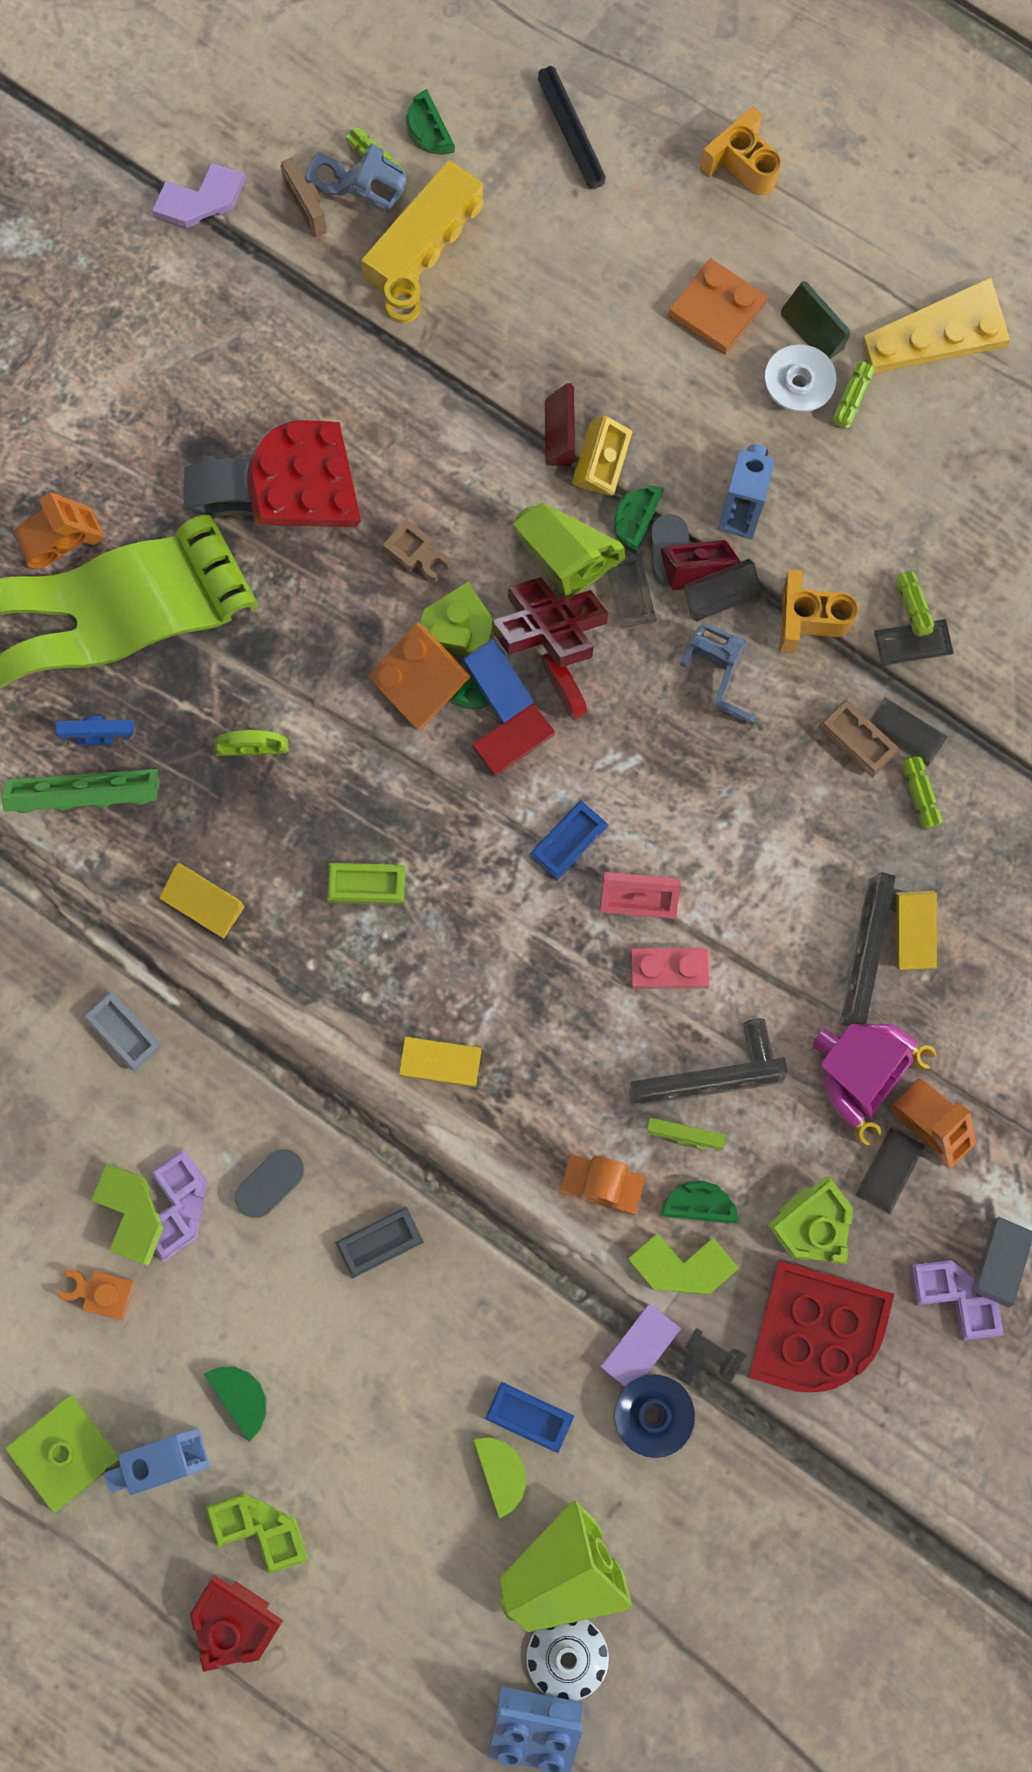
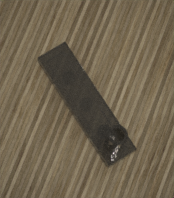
(878, 900)
(761, 1072)

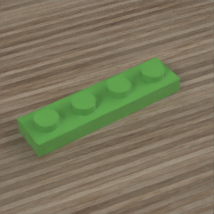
(80, 790)

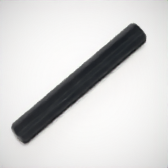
(571, 127)

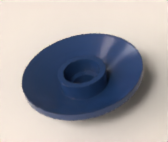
(675, 1419)

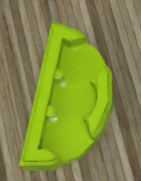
(250, 743)
(686, 1135)
(503, 1473)

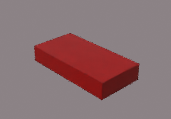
(513, 739)

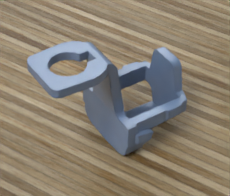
(359, 178)
(725, 655)

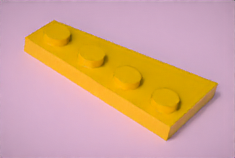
(945, 330)

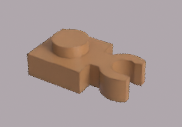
(413, 548)

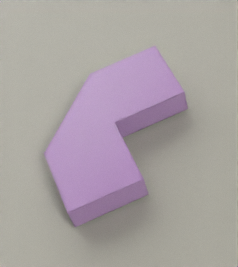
(187, 207)
(186, 1191)
(948, 1282)

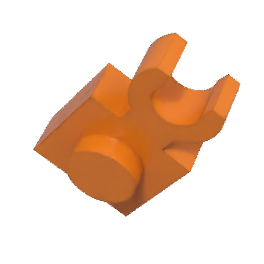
(103, 1295)

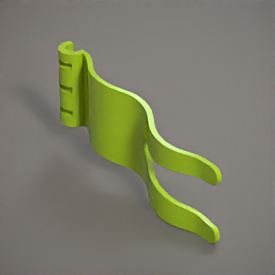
(126, 600)

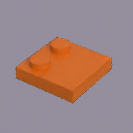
(717, 306)
(419, 676)

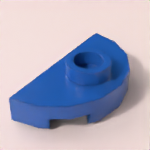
(94, 730)

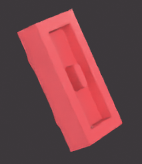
(640, 895)
(669, 968)

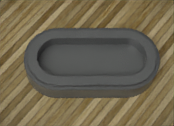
(665, 532)
(269, 1183)

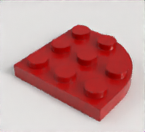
(302, 477)
(817, 1330)

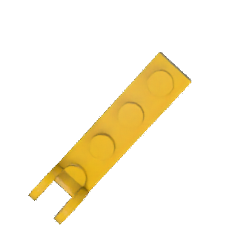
(419, 237)

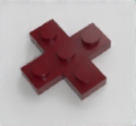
(550, 622)

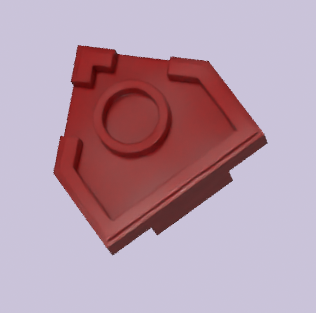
(231, 1624)

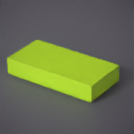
(366, 883)

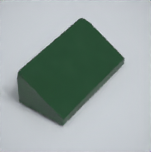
(815, 321)

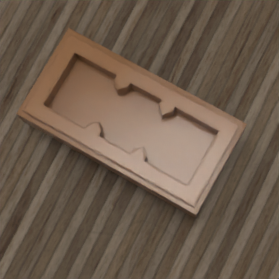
(304, 196)
(858, 738)

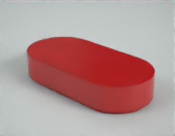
(565, 688)

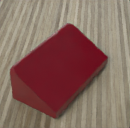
(560, 427)
(695, 560)

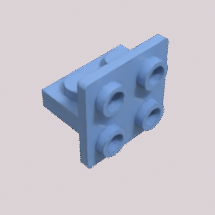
(536, 1731)

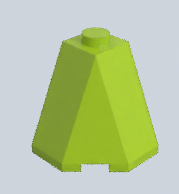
(566, 548)
(564, 1576)

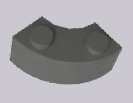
(217, 487)

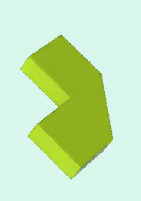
(140, 1224)
(697, 1275)
(276, 1531)

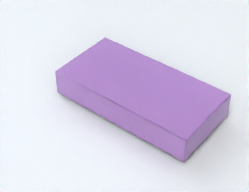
(640, 1346)

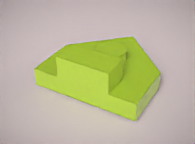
(459, 621)
(815, 1223)

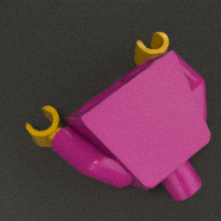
(865, 1068)

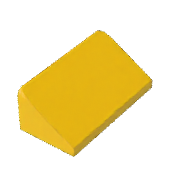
(602, 456)
(201, 900)

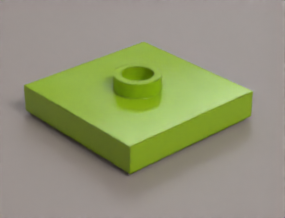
(63, 1453)

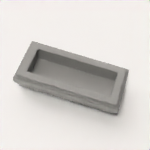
(122, 1031)

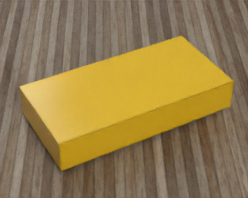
(916, 930)
(440, 1062)

